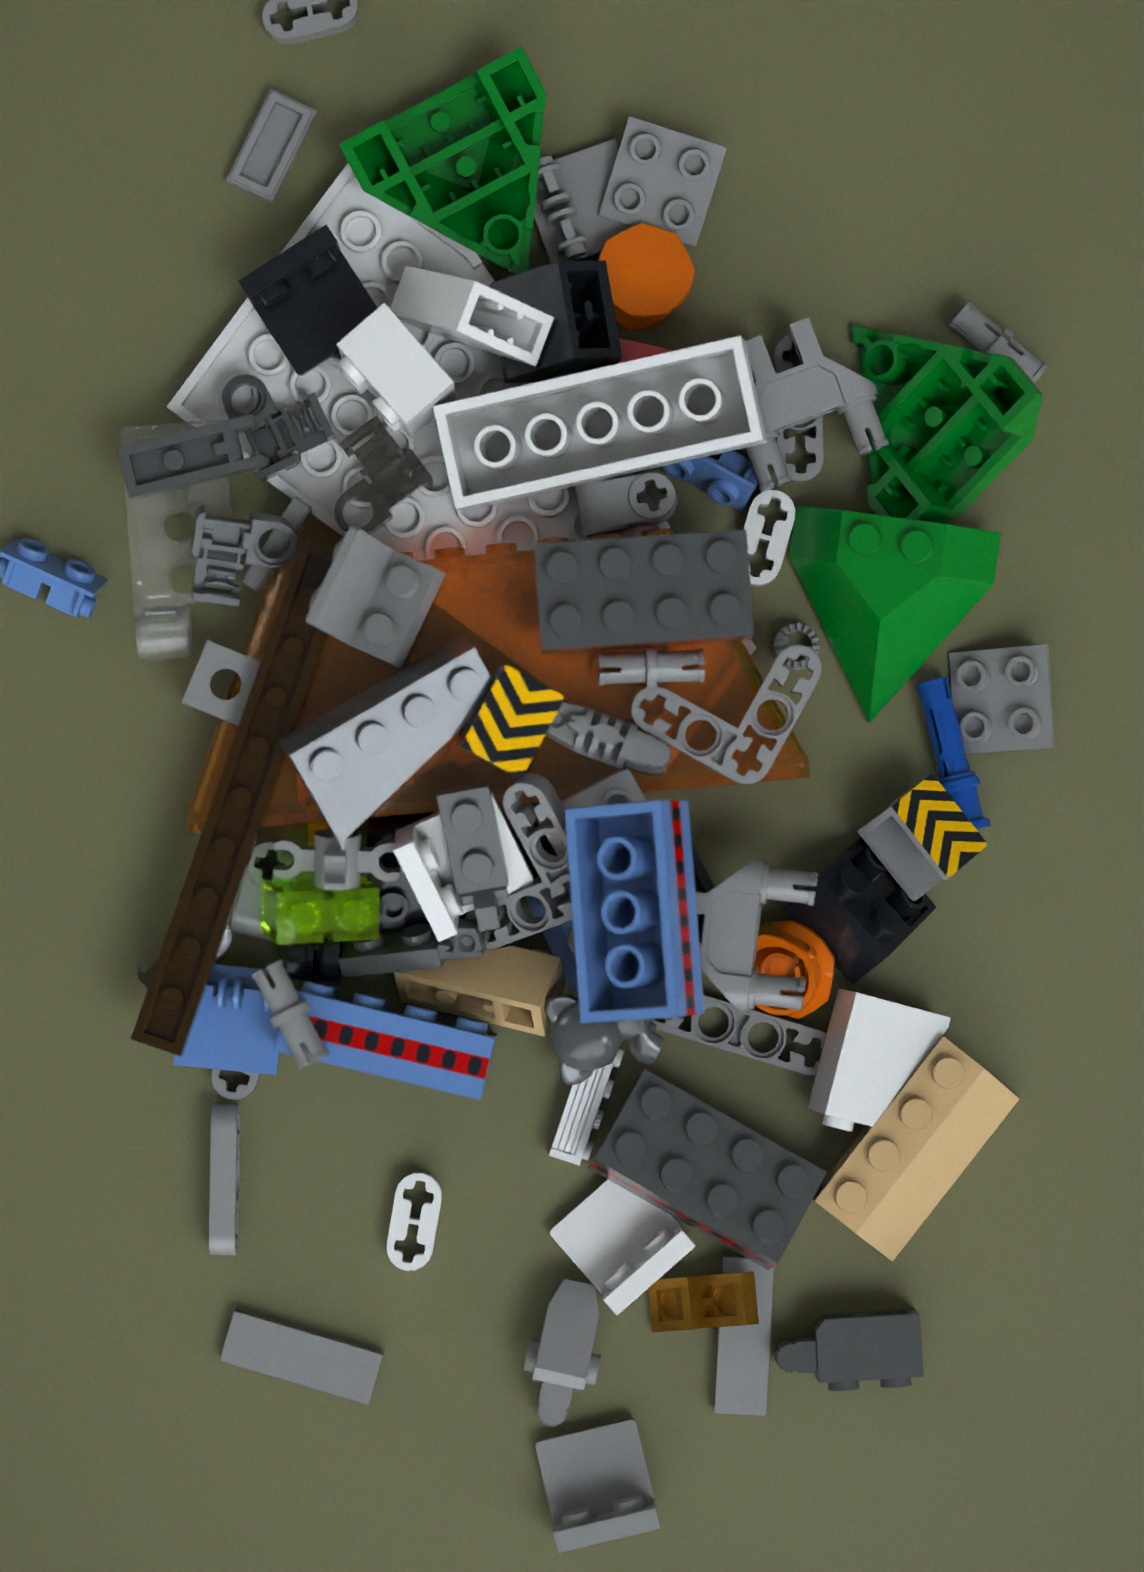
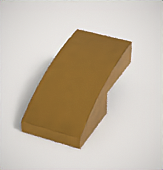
(703, 1302)

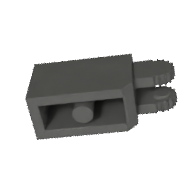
(858, 1348)

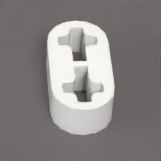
(779, 537)
(401, 1219)

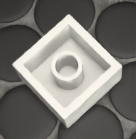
(396, 370)

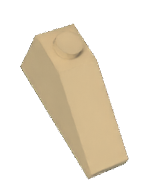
(498, 988)

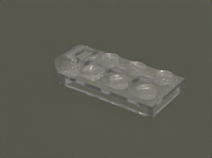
(160, 612)

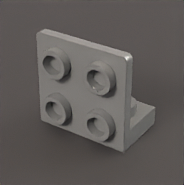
(374, 597)
(597, 1485)

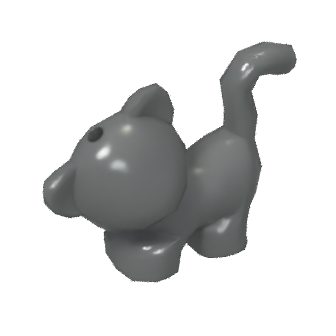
(595, 1044)

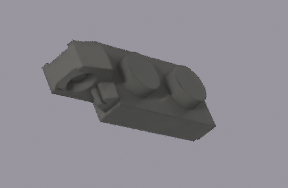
(475, 849)
(410, 950)

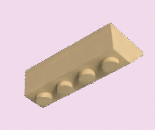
(915, 1149)

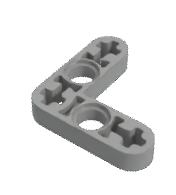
(727, 736)
(552, 869)

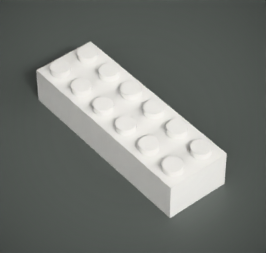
(600, 424)

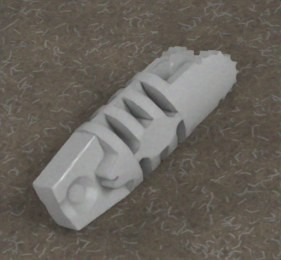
(608, 740)

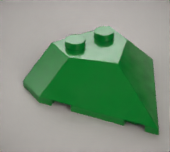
(464, 160)
(948, 422)
(888, 590)

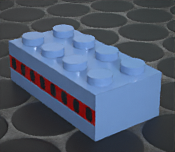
(634, 911)
(398, 1044)

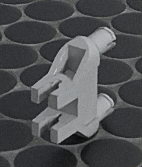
(806, 394)
(732, 934)

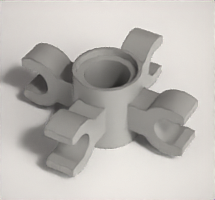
(335, 864)

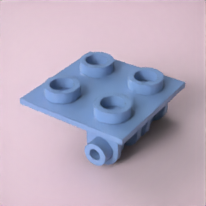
(232, 1026)

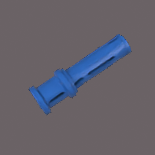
(949, 749)

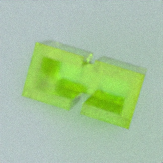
(298, 913)

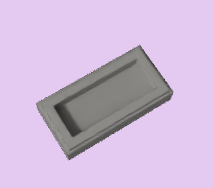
(272, 146)

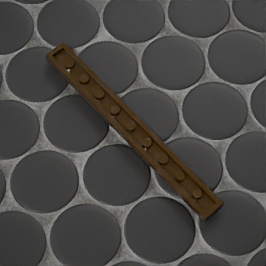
(236, 812)

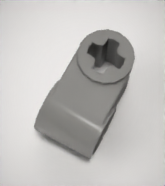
(614, 504)
(247, 909)

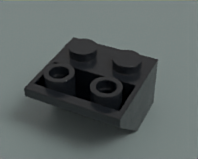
(583, 324)
(860, 911)

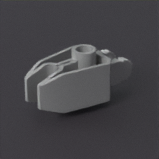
(564, 1353)

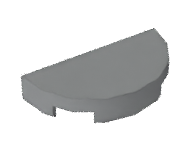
(296, 514)

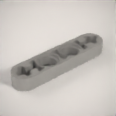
(736, 1035)

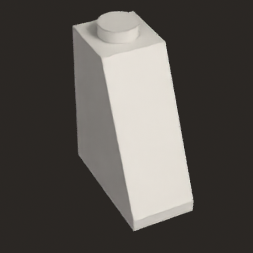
(471, 314)
(870, 1057)

